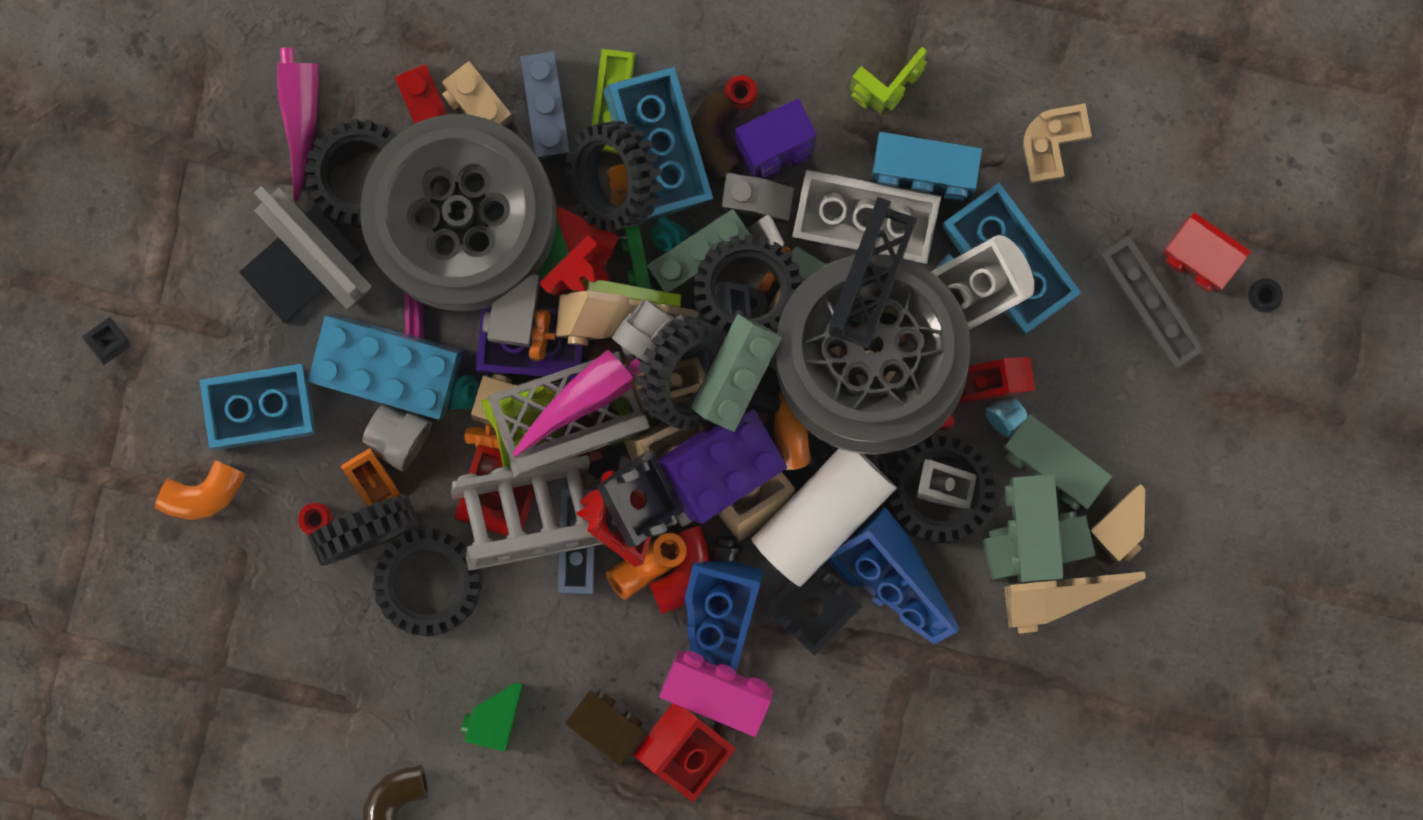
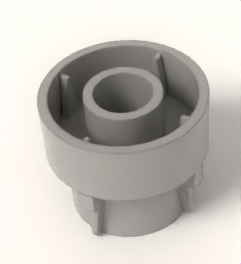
(641, 327)
(396, 435)

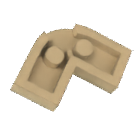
(1045, 135)

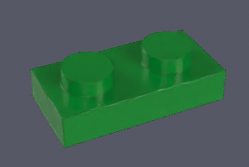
(632, 245)

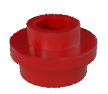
(745, 82)
(310, 509)

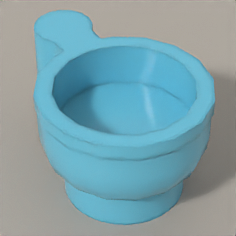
(1006, 415)

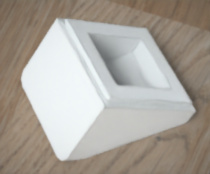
(766, 228)

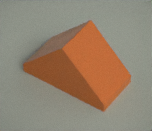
(370, 477)

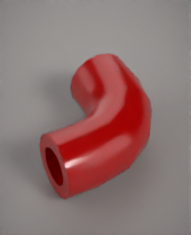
(671, 589)

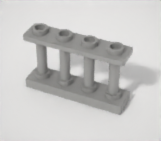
(518, 544)

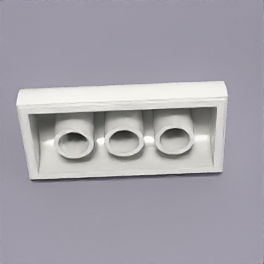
(839, 208)
(987, 280)
(823, 515)

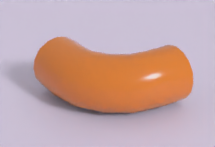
(790, 437)
(203, 499)
(662, 555)

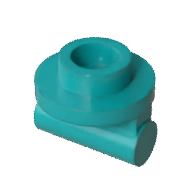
(668, 234)
(464, 392)

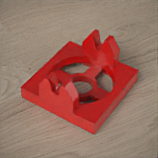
(578, 265)
(595, 514)

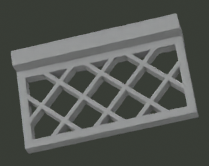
(312, 247)
(570, 444)

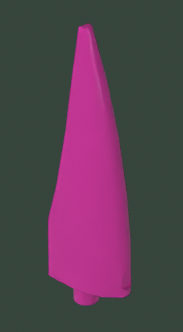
(298, 104)
(589, 391)

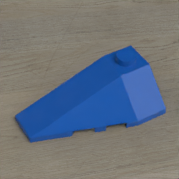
(890, 569)
(720, 609)

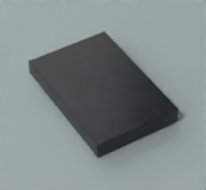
(283, 277)

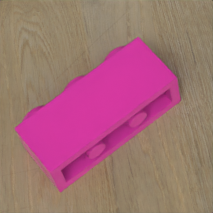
(717, 692)

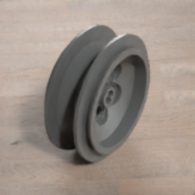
(402, 189)
(878, 414)

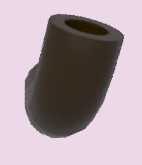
(708, 129)
(395, 791)

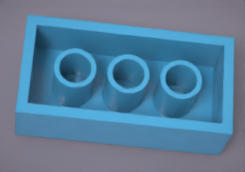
(659, 110)
(995, 215)
(385, 365)

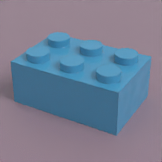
(926, 166)
(257, 407)

